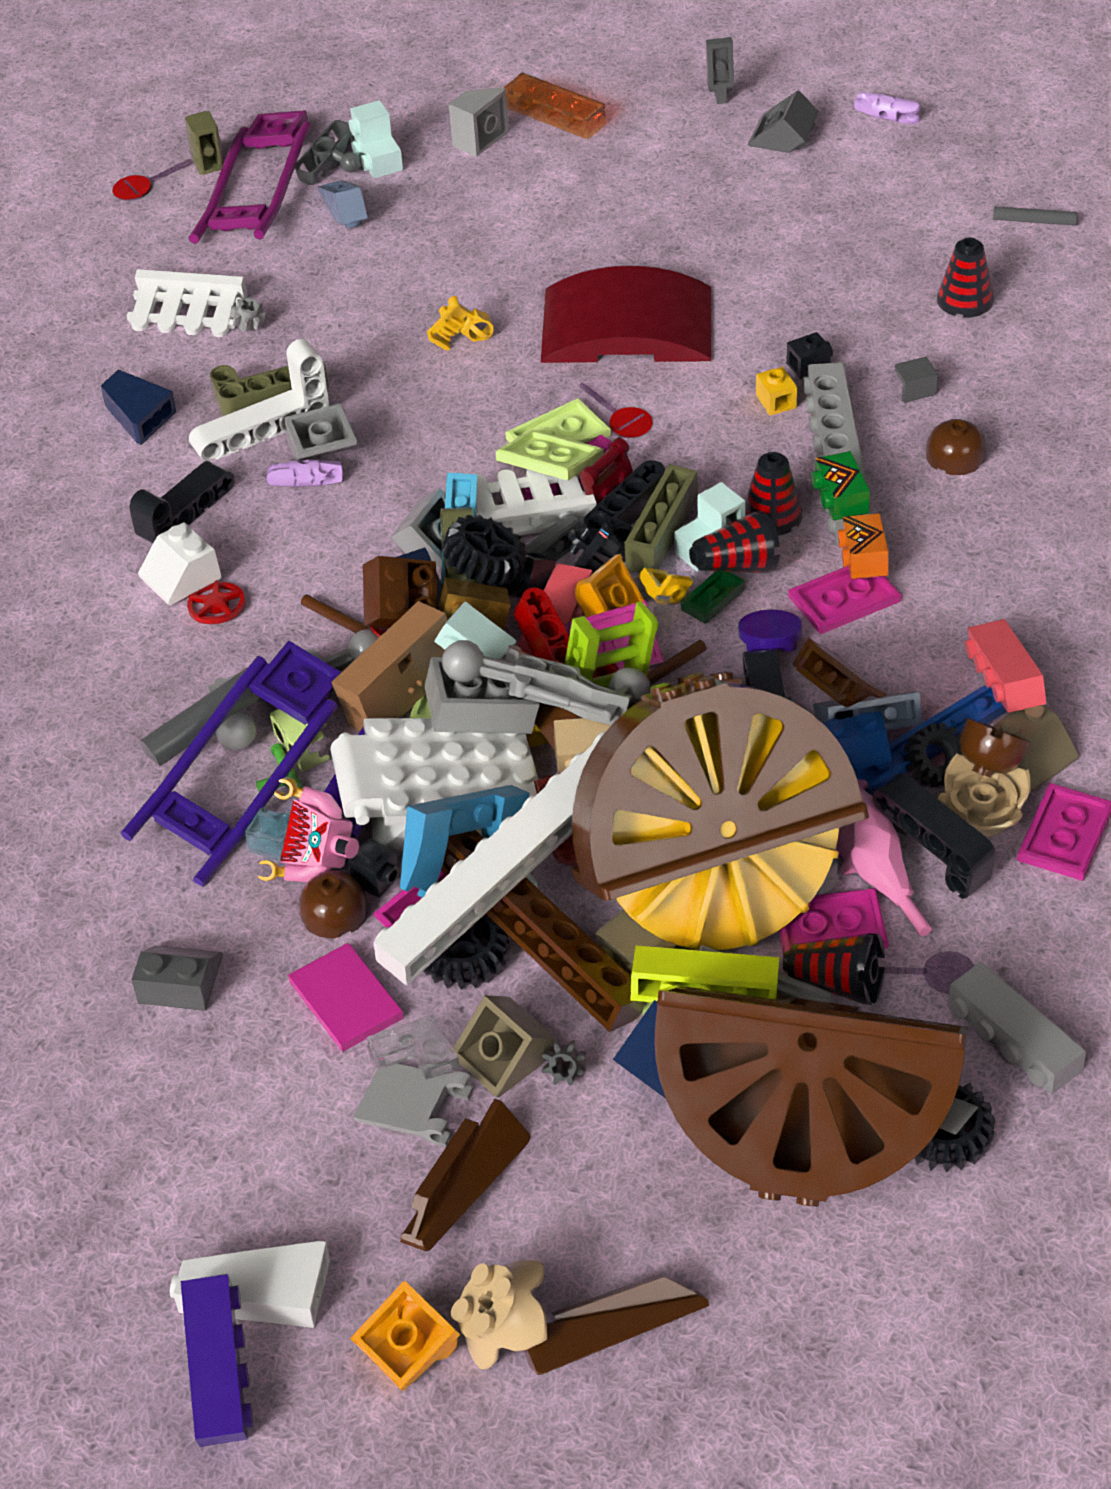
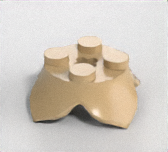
(982, 801)
(500, 1310)

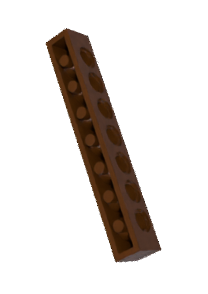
(557, 945)

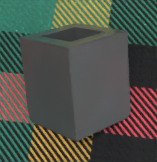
(918, 379)

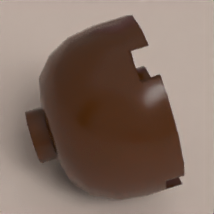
(956, 447)
(991, 748)
(333, 904)

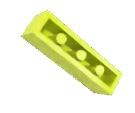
(718, 971)

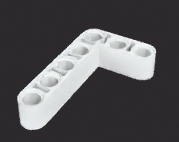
(266, 417)

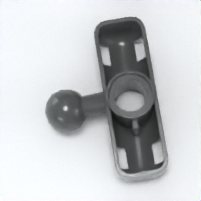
(327, 154)

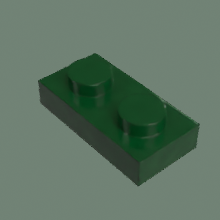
(712, 595)

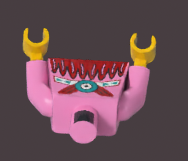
(314, 836)

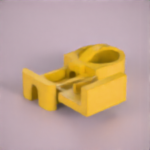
(454, 319)

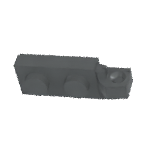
(720, 67)

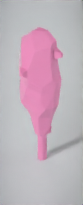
(875, 854)

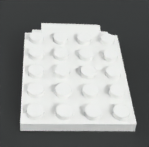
(410, 764)

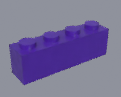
(214, 1360)

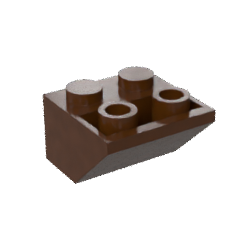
(394, 587)

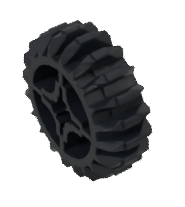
(484, 550)
(468, 959)
(951, 1148)

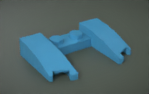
(434, 821)

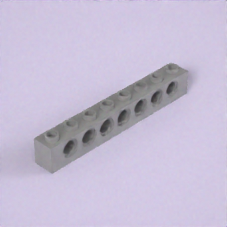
(831, 419)

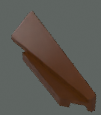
(463, 1173)

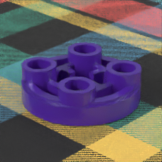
(770, 630)

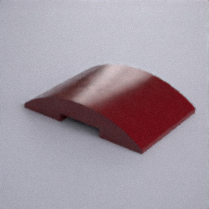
(627, 314)

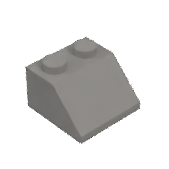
(478, 119)
(319, 432)
(423, 527)

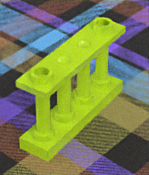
(585, 641)

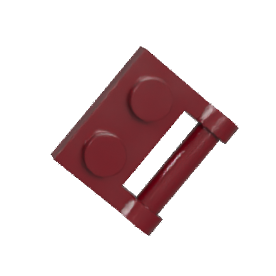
(621, 468)

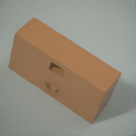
(393, 669)

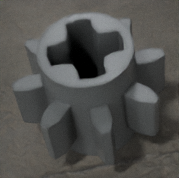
(568, 1053)

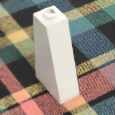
(273, 1282)

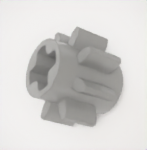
(247, 314)

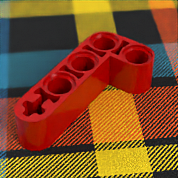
(538, 615)

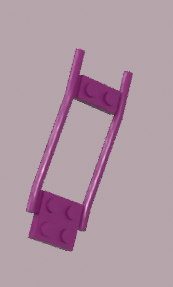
(266, 130)

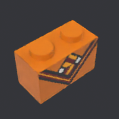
(863, 546)

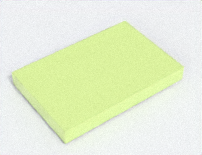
(568, 421)
(549, 454)

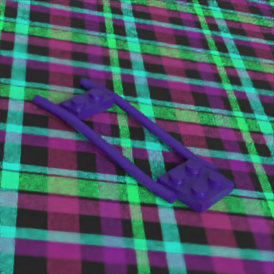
(291, 682)

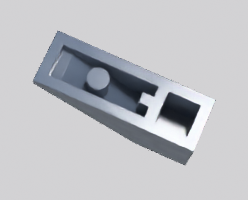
(344, 202)
(897, 709)

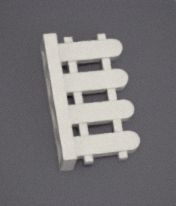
(185, 288)
(534, 514)

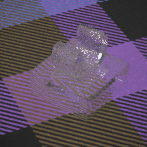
(666, 614)

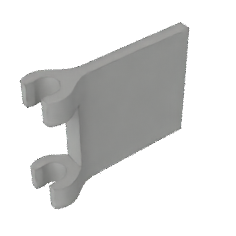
(408, 1103)

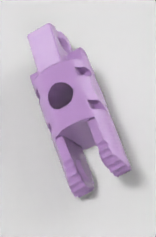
(888, 107)
(305, 473)

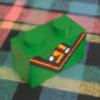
(841, 485)

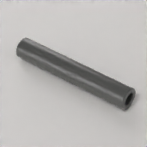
(1034, 216)

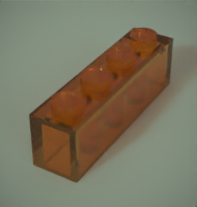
(555, 105)

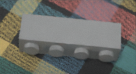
(1016, 1028)

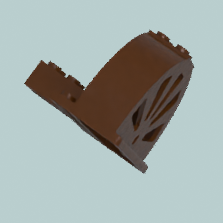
(803, 1089)

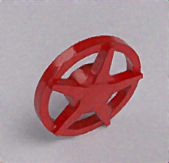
(216, 603)

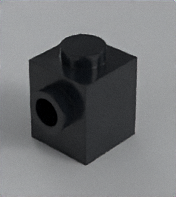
(807, 351)
(534, 574)
(375, 867)

